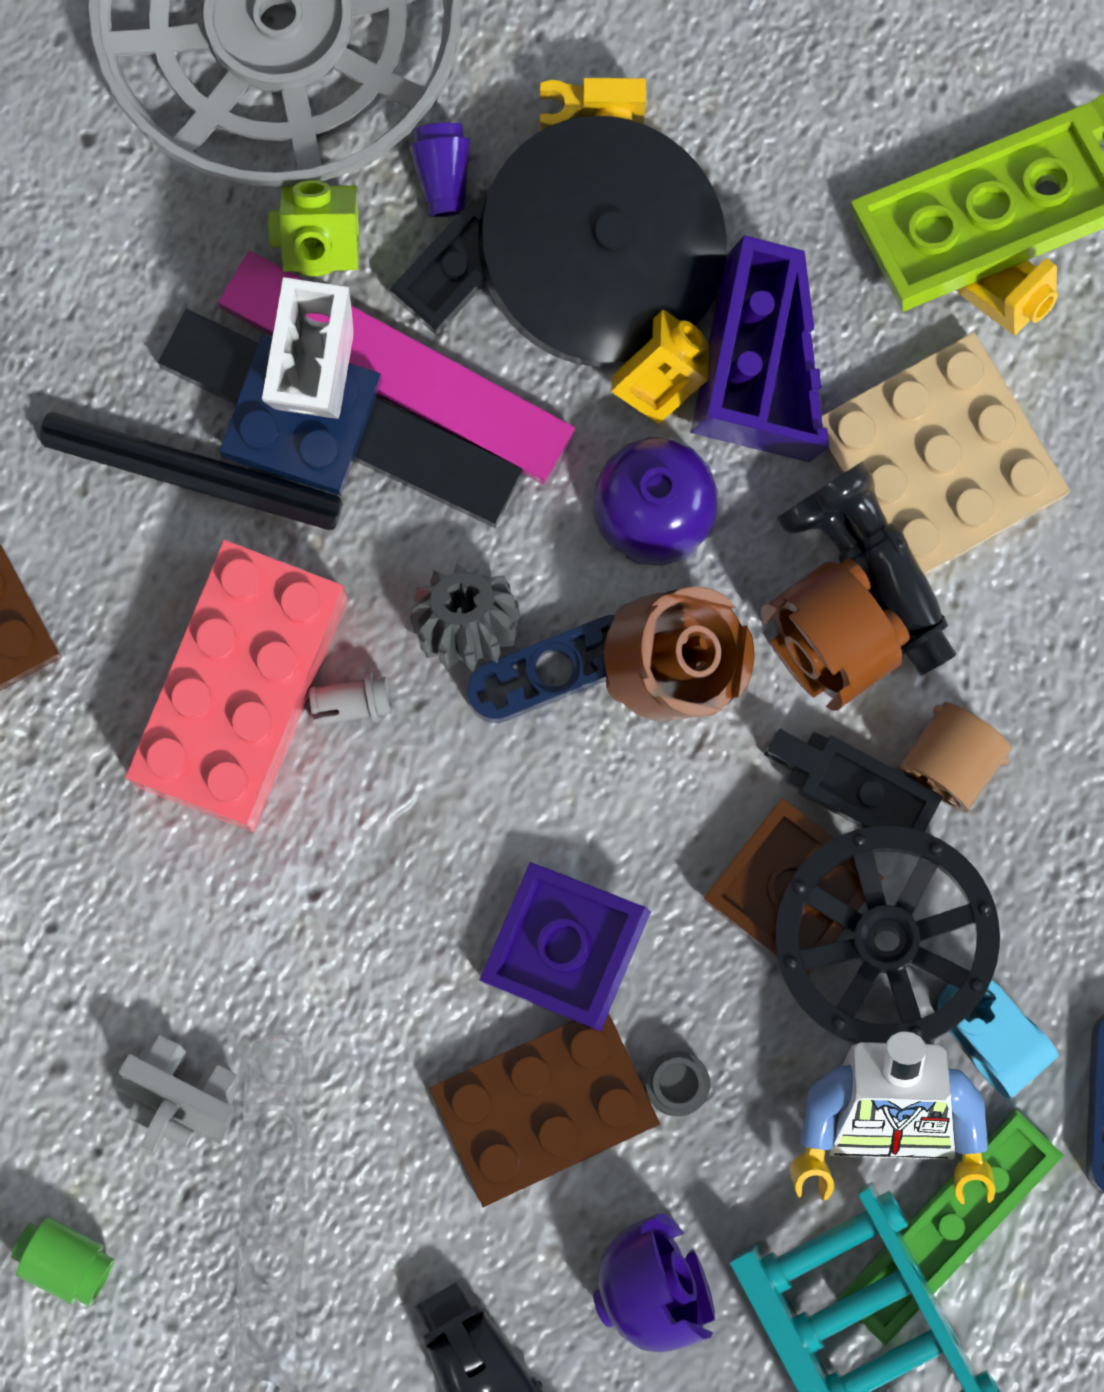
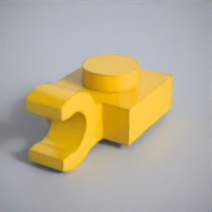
(596, 97)

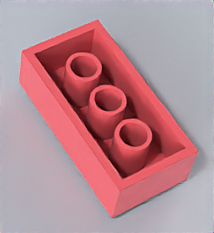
(238, 686)

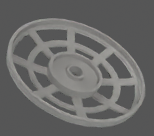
(274, 62)

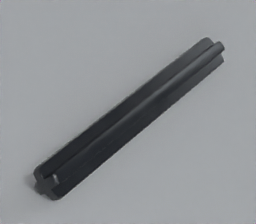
(190, 471)

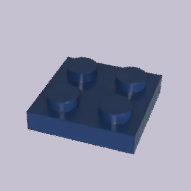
(297, 444)

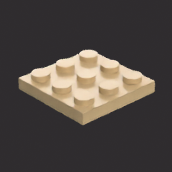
(946, 452)

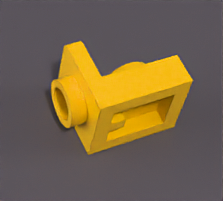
(664, 369)

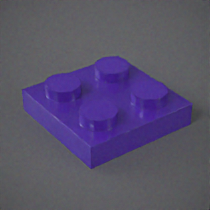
(565, 946)

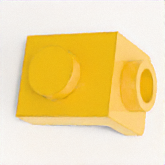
(1015, 294)

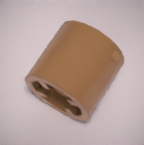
(956, 756)

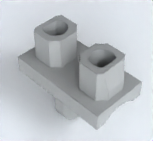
(172, 1106)

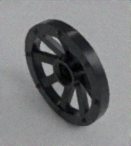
(882, 917)

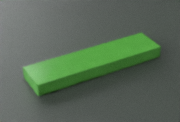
(948, 1232)

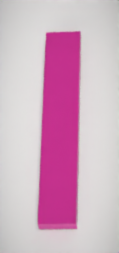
(419, 378)

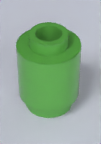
(62, 1262)

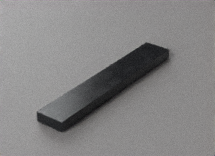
(392, 439)

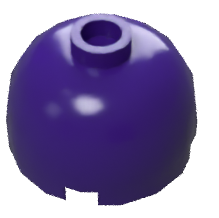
(655, 501)
(652, 1290)

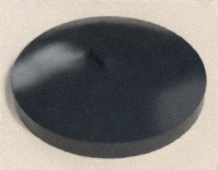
(598, 236)

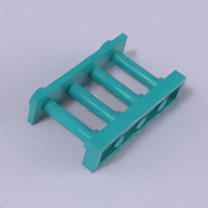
(801, 1335)

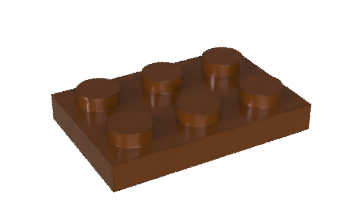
(543, 1108)

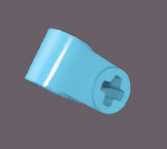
(1002, 1043)

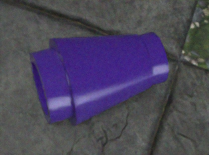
(442, 166)

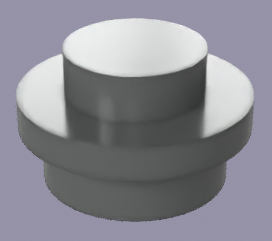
(677, 1083)

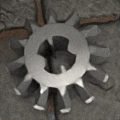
(465, 616)

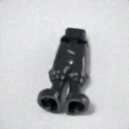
(856, 524)
(468, 1347)

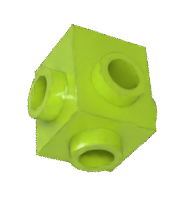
(317, 228)

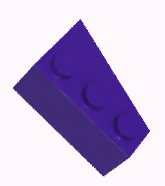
(763, 356)

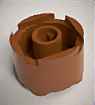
(835, 633)
(678, 654)

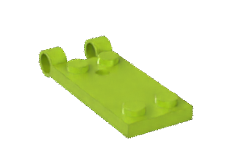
(985, 208)

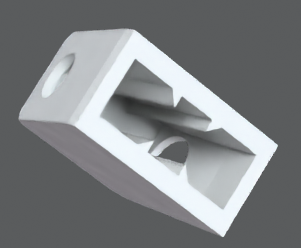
(306, 355)

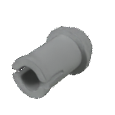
(351, 700)

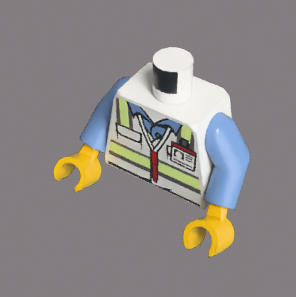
(894, 1104)

